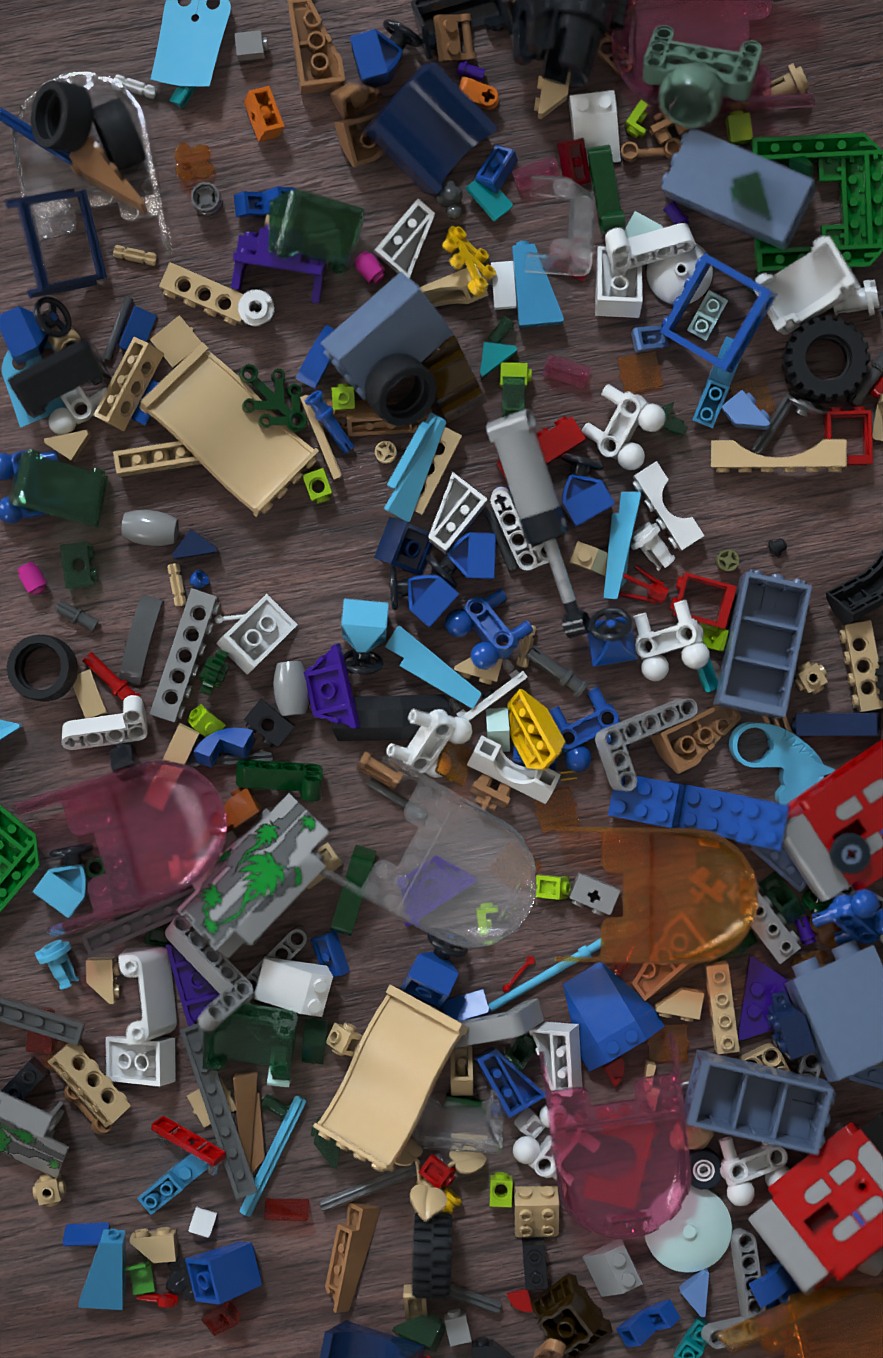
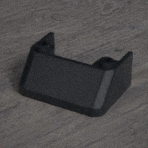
(492, 13)
(58, 376)

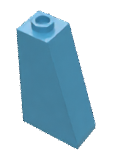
(534, 293)
(106, 1278)

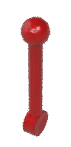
(529, 961)

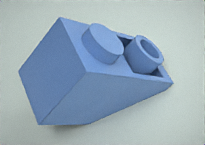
(744, 413)

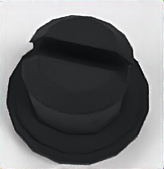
(777, 546)

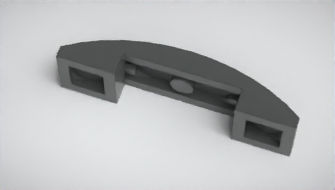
(140, 639)

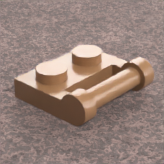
(448, 38)
(379, 771)

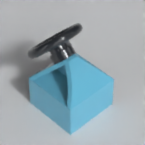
(364, 628)
(66, 884)

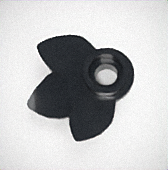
(179, 1279)

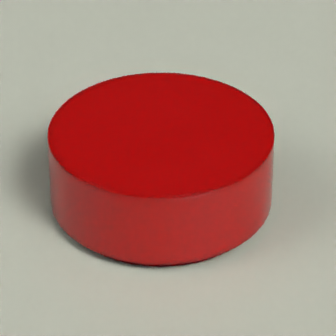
(877, 389)

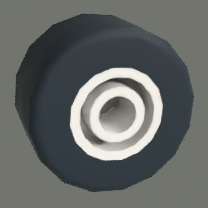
(706, 1161)

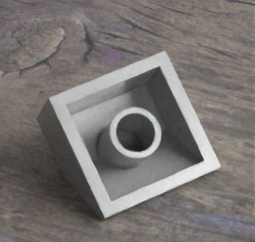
(613, 1269)

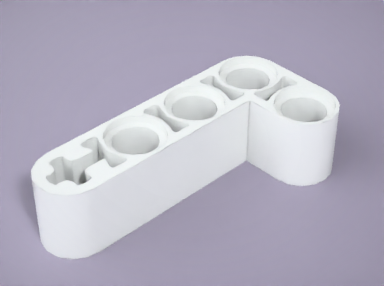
(647, 247)
(511, 529)
(108, 729)

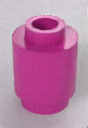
(369, 267)
(32, 578)

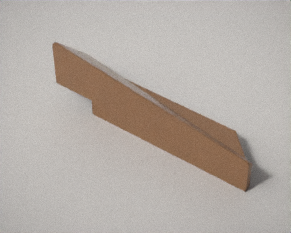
(365, 421)
(249, 1117)
(349, 1253)

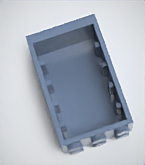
(388, 324)

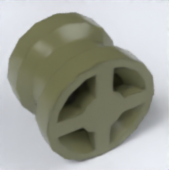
(731, 561)

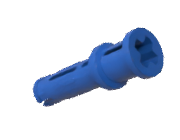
(325, 414)

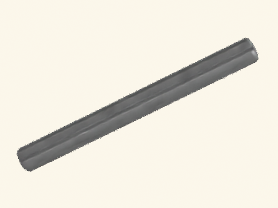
(371, 1186)

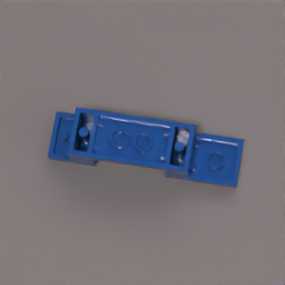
(690, 806)

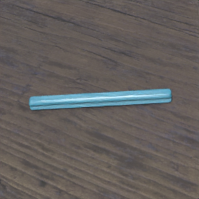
(274, 1154)

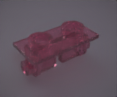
(543, 167)
(566, 371)

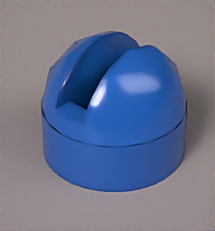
(199, 579)

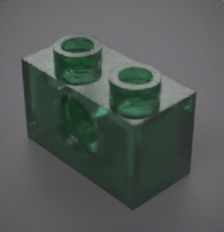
(70, 554)

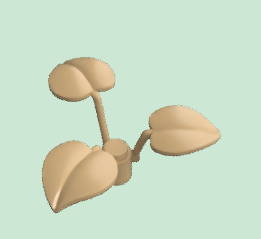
(426, 1197)

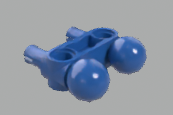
(8, 464)
(488, 628)
(577, 756)
(854, 916)

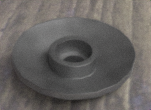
(804, 406)

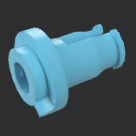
(58, 961)

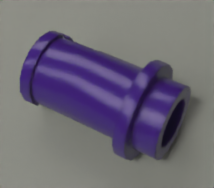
(470, 71)
(675, 213)
(805, 931)

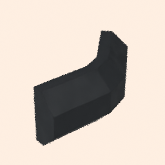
(858, 594)
(388, 717)

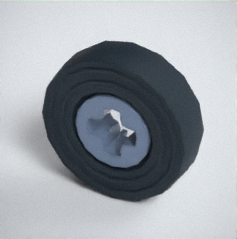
(839, 852)

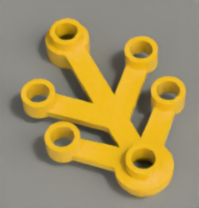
(457, 238)

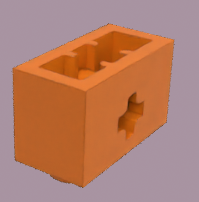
(263, 113)

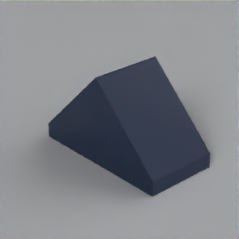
(193, 545)

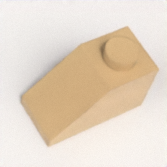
(589, 558)
(461, 1071)

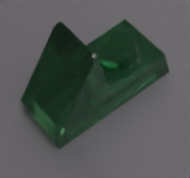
(513, 395)
(673, 425)

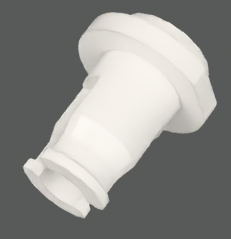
(256, 299)
(863, 299)
(651, 544)

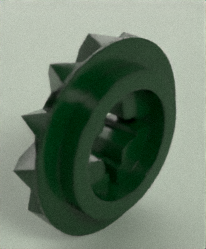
(813, 903)

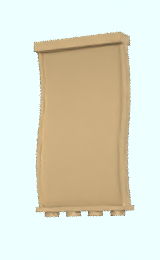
(204, 411)
(390, 1079)

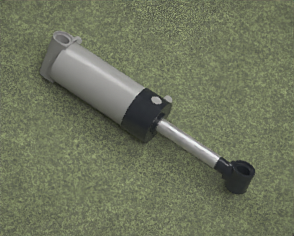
(536, 503)

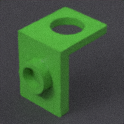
(141, 1277)

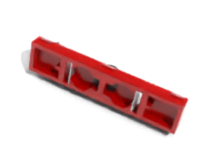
(188, 1142)

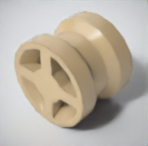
(384, 449)

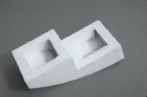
(504, 285)

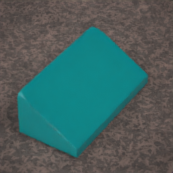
(182, 95)
(494, 204)
(708, 677)

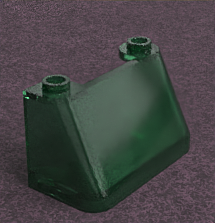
(314, 228)
(59, 488)
(254, 1036)

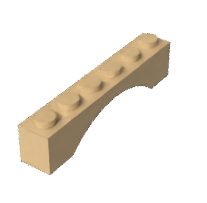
(451, 289)
(826, 454)

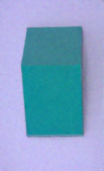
(494, 355)

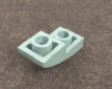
(707, 315)

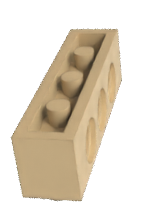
(176, 275)
(128, 384)
(450, 442)
(153, 459)
(863, 631)
(721, 1007)
(91, 1096)

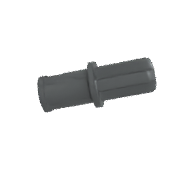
(77, 616)

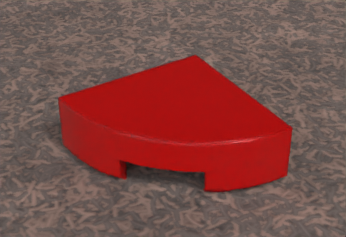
(615, 1070)
(520, 1300)

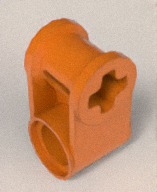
(478, 91)

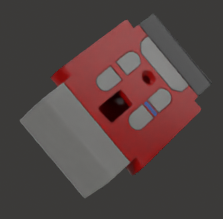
(836, 805)
(828, 1208)

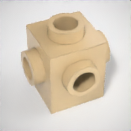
(802, 677)
(344, 1039)
(55, 1185)

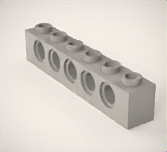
(161, 706)

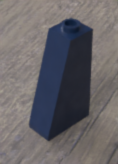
(837, 724)

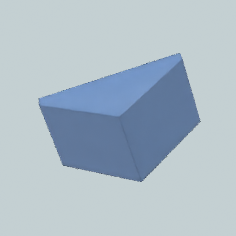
(648, 339)
(696, 1290)

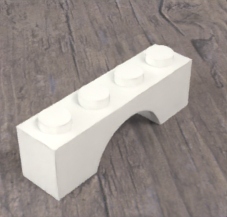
(681, 530)
(492, 761)

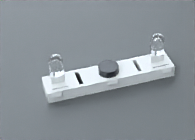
(491, 696)

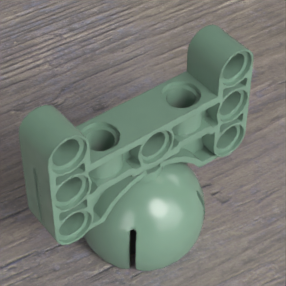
(698, 76)

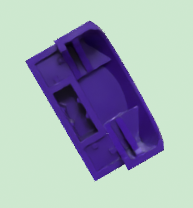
(255, 251)

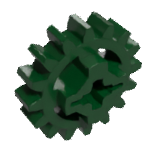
(214, 672)

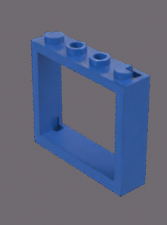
(747, 329)

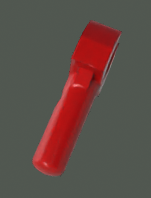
(165, 1300)

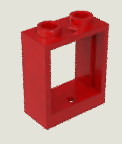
(857, 412)
(726, 601)

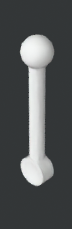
(219, 619)

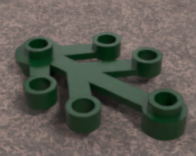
(275, 401)

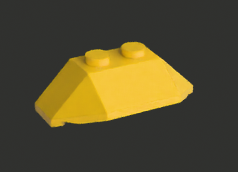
(533, 731)

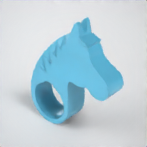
(796, 760)

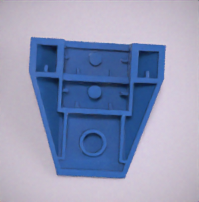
(608, 1015)

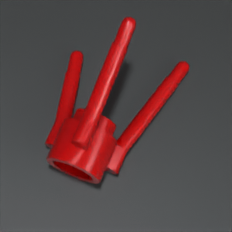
(656, 591)

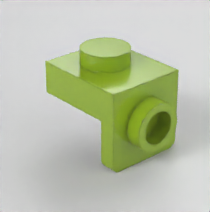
(343, 397)
(714, 637)
(204, 721)

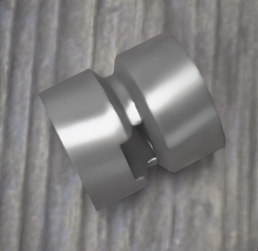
(206, 199)

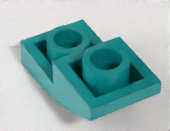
(692, 1343)

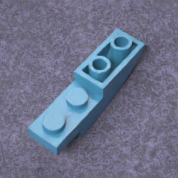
(714, 390)
(172, 1182)

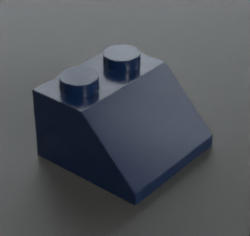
(404, 546)

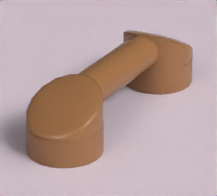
(631, 152)
(96, 1125)

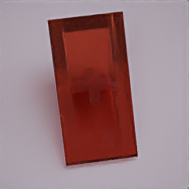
(221, 1318)

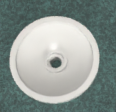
(669, 283)

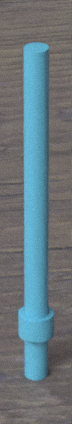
(582, 952)

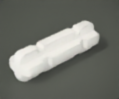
(137, 87)

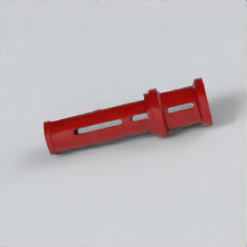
(119, 687)

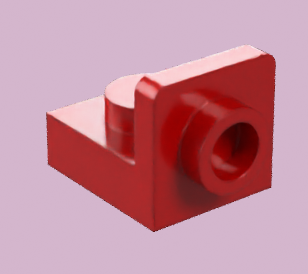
(437, 1172)

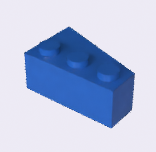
(511, 1085)

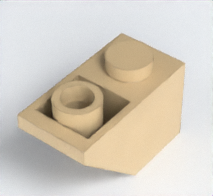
(551, 96)
(467, 668)
(101, 976)
(681, 1002)
(156, 1245)

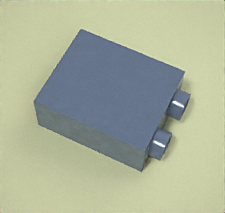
(842, 1008)

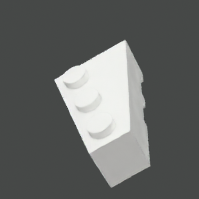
(405, 239)
(456, 513)
(561, 1052)

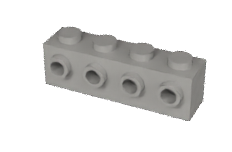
(772, 931)

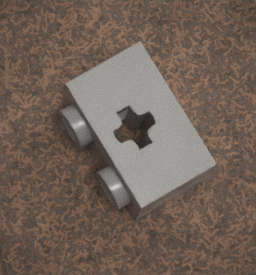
(607, 894)

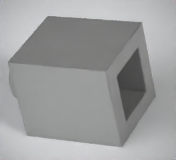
(250, 45)
(457, 1327)

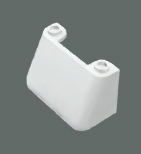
(809, 286)
(156, 992)

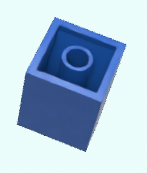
(223, 1273)

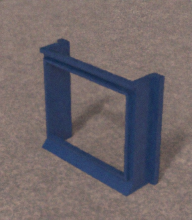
(43, 286)

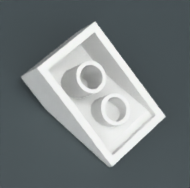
(596, 120)
(617, 292)
(256, 634)
(294, 985)
(141, 1063)

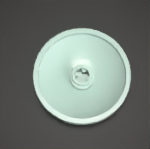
(695, 1235)

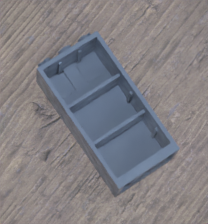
(703, 179)
(762, 644)
(758, 1102)

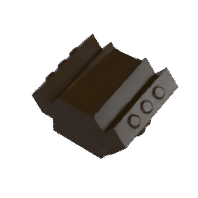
(455, 382)
(570, 1316)

